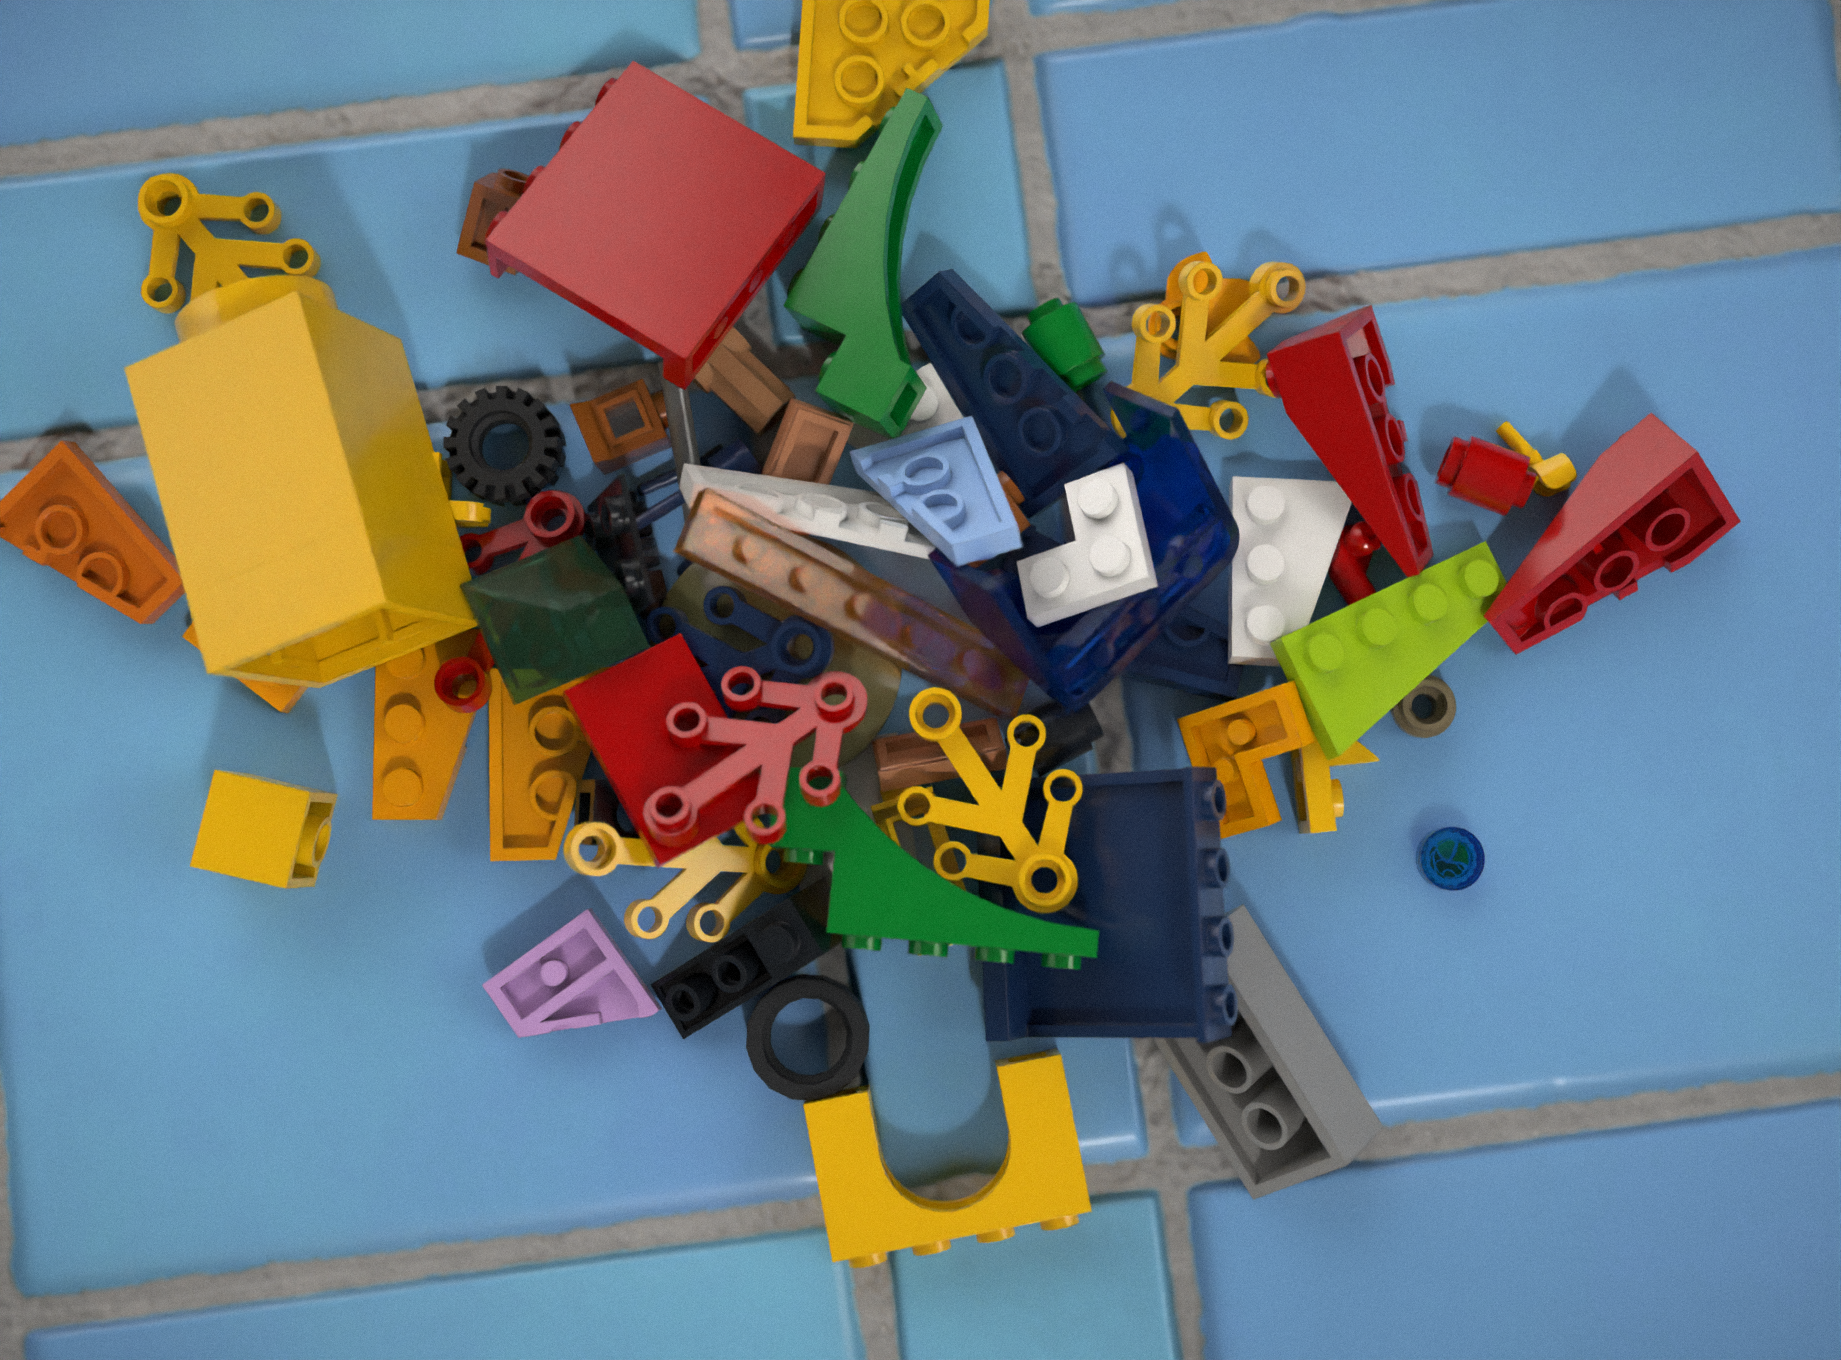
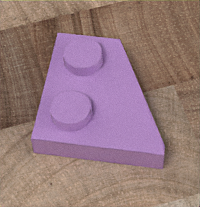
(571, 982)

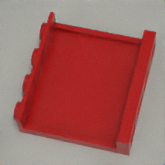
(658, 218)

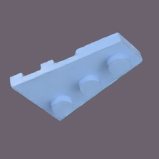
(944, 489)

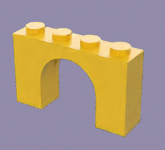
(876, 1214)

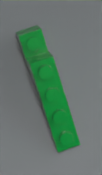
(854, 277)
(891, 895)

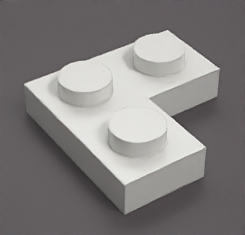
(1103, 562)

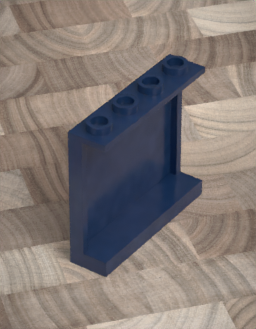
(1154, 892)

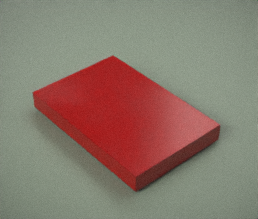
(627, 729)

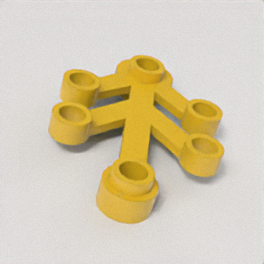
(216, 259)
(1199, 356)
(998, 811)
(698, 870)

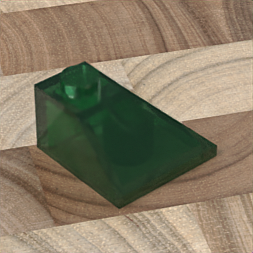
(553, 618)

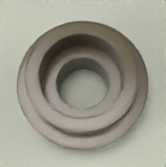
(1442, 710)

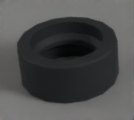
(797, 1085)

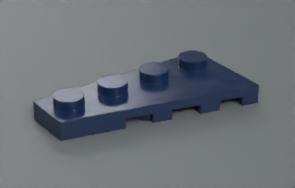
(1020, 406)

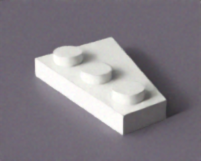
(1280, 561)

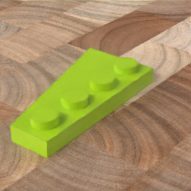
(1381, 647)

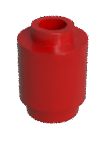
(1486, 475)

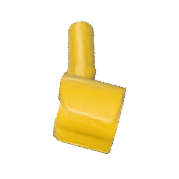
(1552, 474)

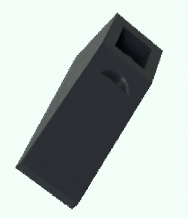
(749, 960)

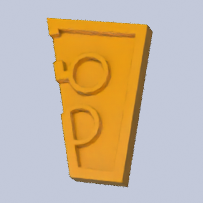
(416, 734)

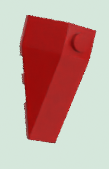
(1336, 398)
(1632, 513)

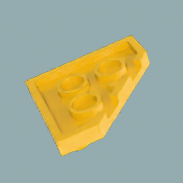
(866, 54)

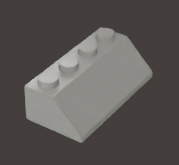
(1276, 1084)

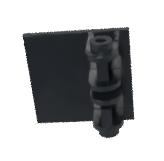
(615, 535)

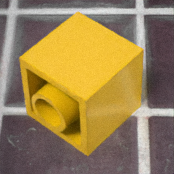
(264, 830)

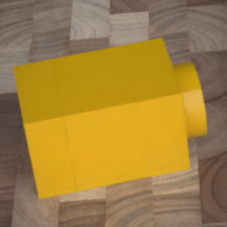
(298, 486)

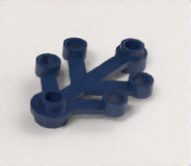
(776, 655)

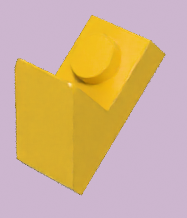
(1316, 794)

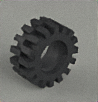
(478, 420)

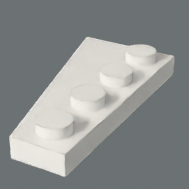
(812, 508)

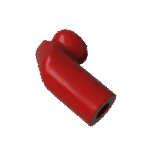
(1352, 561)

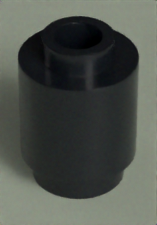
(1067, 734)

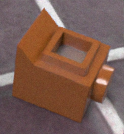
(623, 426)

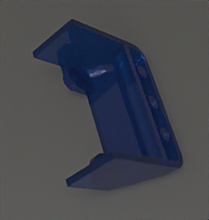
(1189, 544)

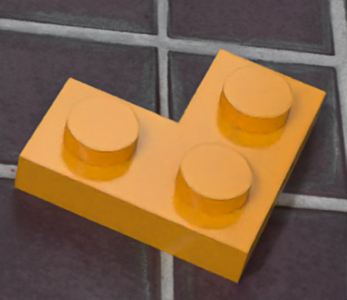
(1237, 739)

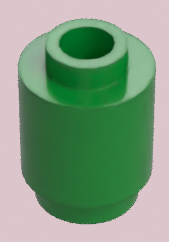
(1065, 343)

